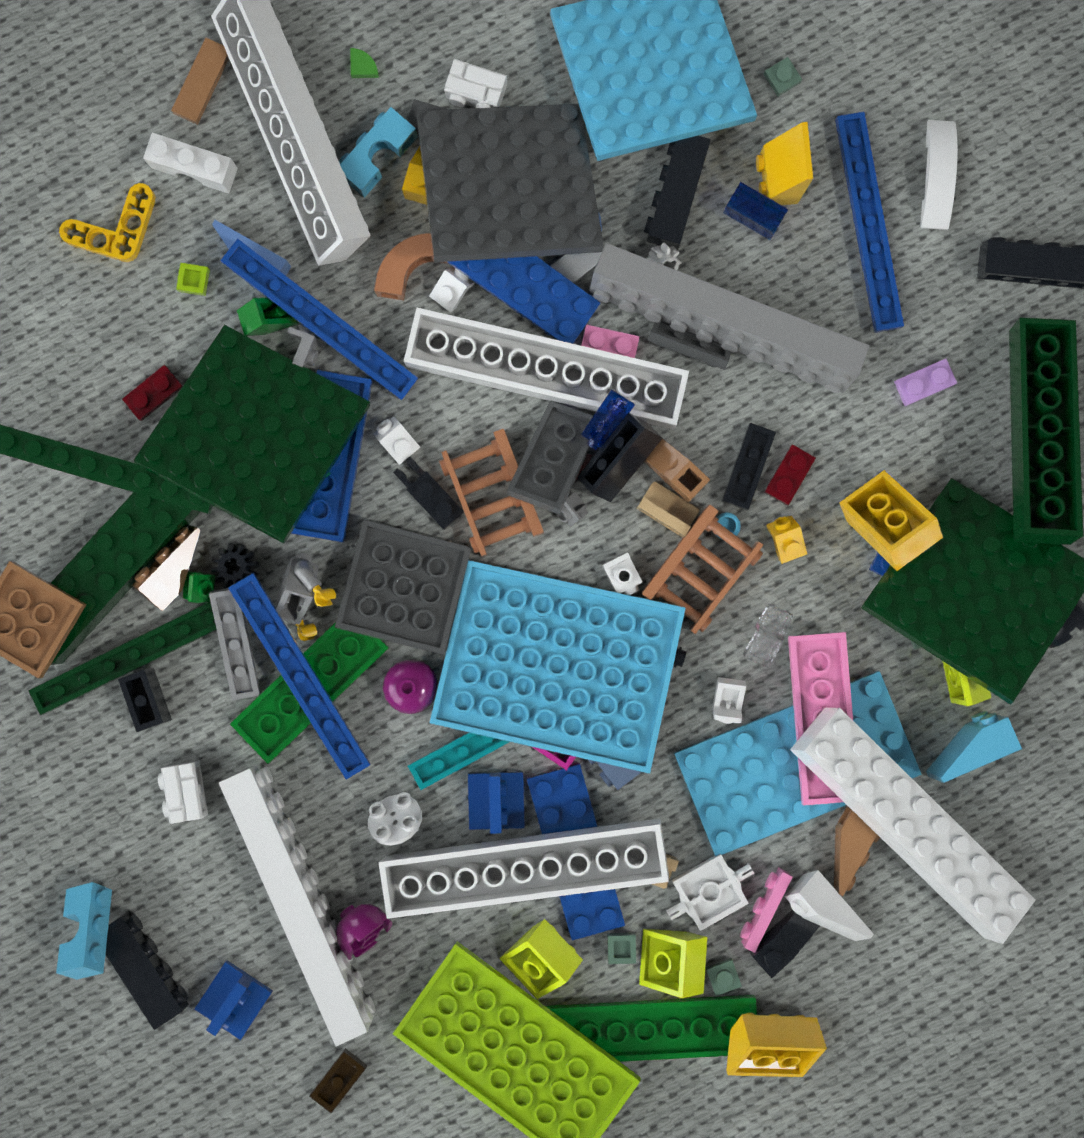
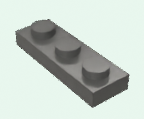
(689, 345)

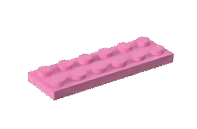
(818, 682)

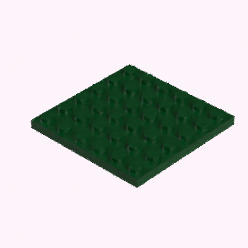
(253, 433)
(980, 595)

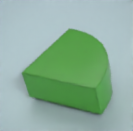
(362, 65)

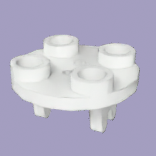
(382, 822)

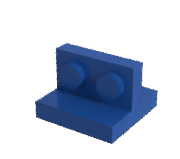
(496, 801)
(232, 1001)

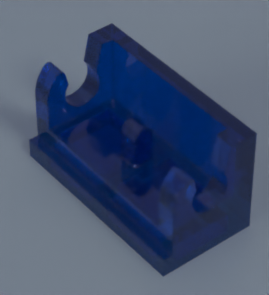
(755, 211)

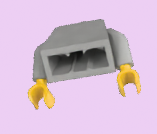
(297, 592)

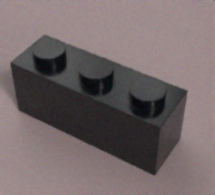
(619, 457)

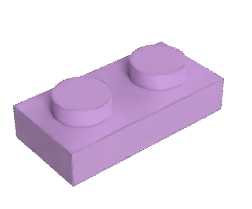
(925, 382)

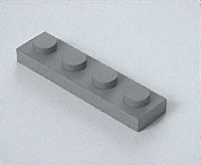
(234, 645)

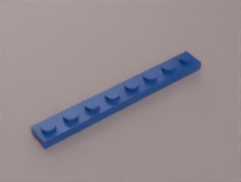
(869, 222)
(318, 319)
(299, 675)

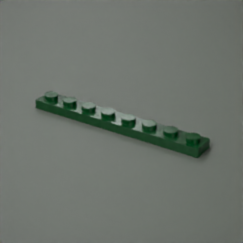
(94, 467)
(123, 659)

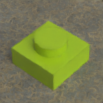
(192, 279)

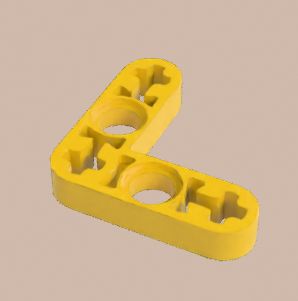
(115, 239)

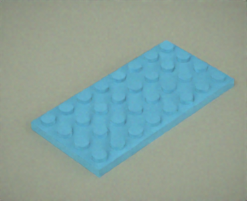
(749, 777)

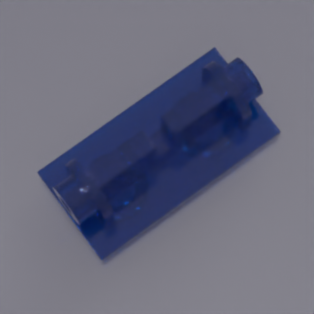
(606, 419)

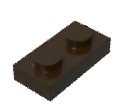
(338, 1080)

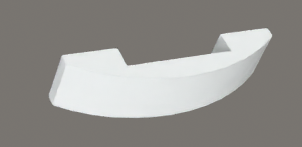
(940, 174)

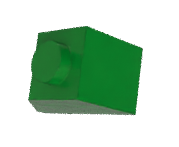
(263, 317)

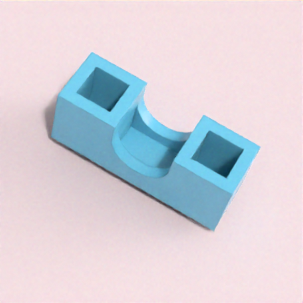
(389, 132)
(86, 951)

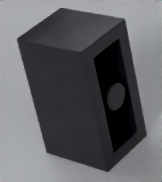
(144, 699)

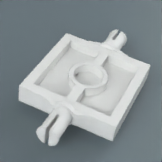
(710, 891)

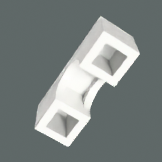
(178, 157)

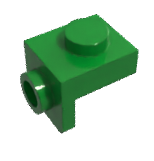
(198, 586)

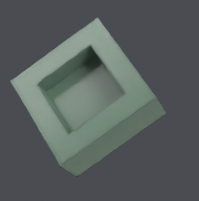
(782, 76)
(621, 948)
(723, 977)

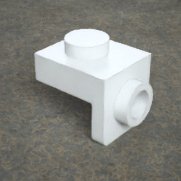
(451, 288)
(396, 439)
(729, 700)

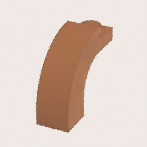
(400, 263)

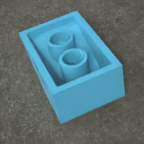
(975, 745)

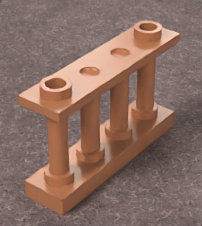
(499, 446)
(691, 544)

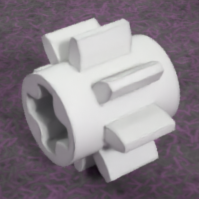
(665, 255)

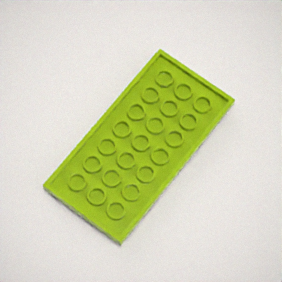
(514, 1052)

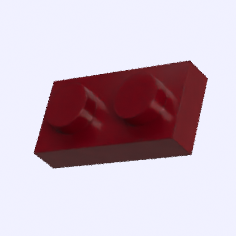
(152, 393)
(789, 475)

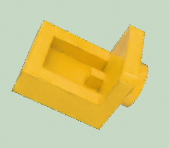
(787, 538)

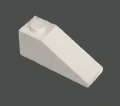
(821, 904)

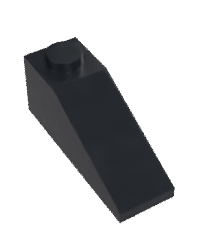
(783, 942)

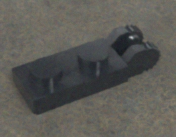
(430, 495)

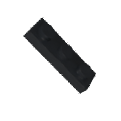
(748, 466)

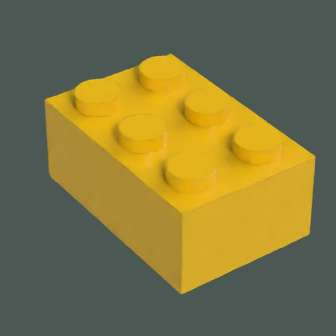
(891, 520)

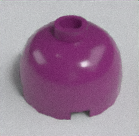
(410, 686)
(360, 928)

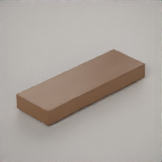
(201, 81)

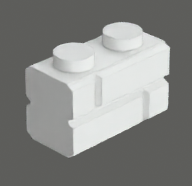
(474, 86)
(183, 792)

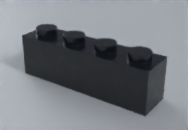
(678, 191)
(1031, 263)
(143, 971)

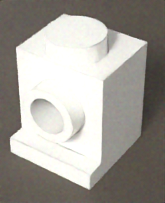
(620, 564)

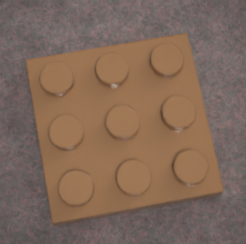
(33, 619)

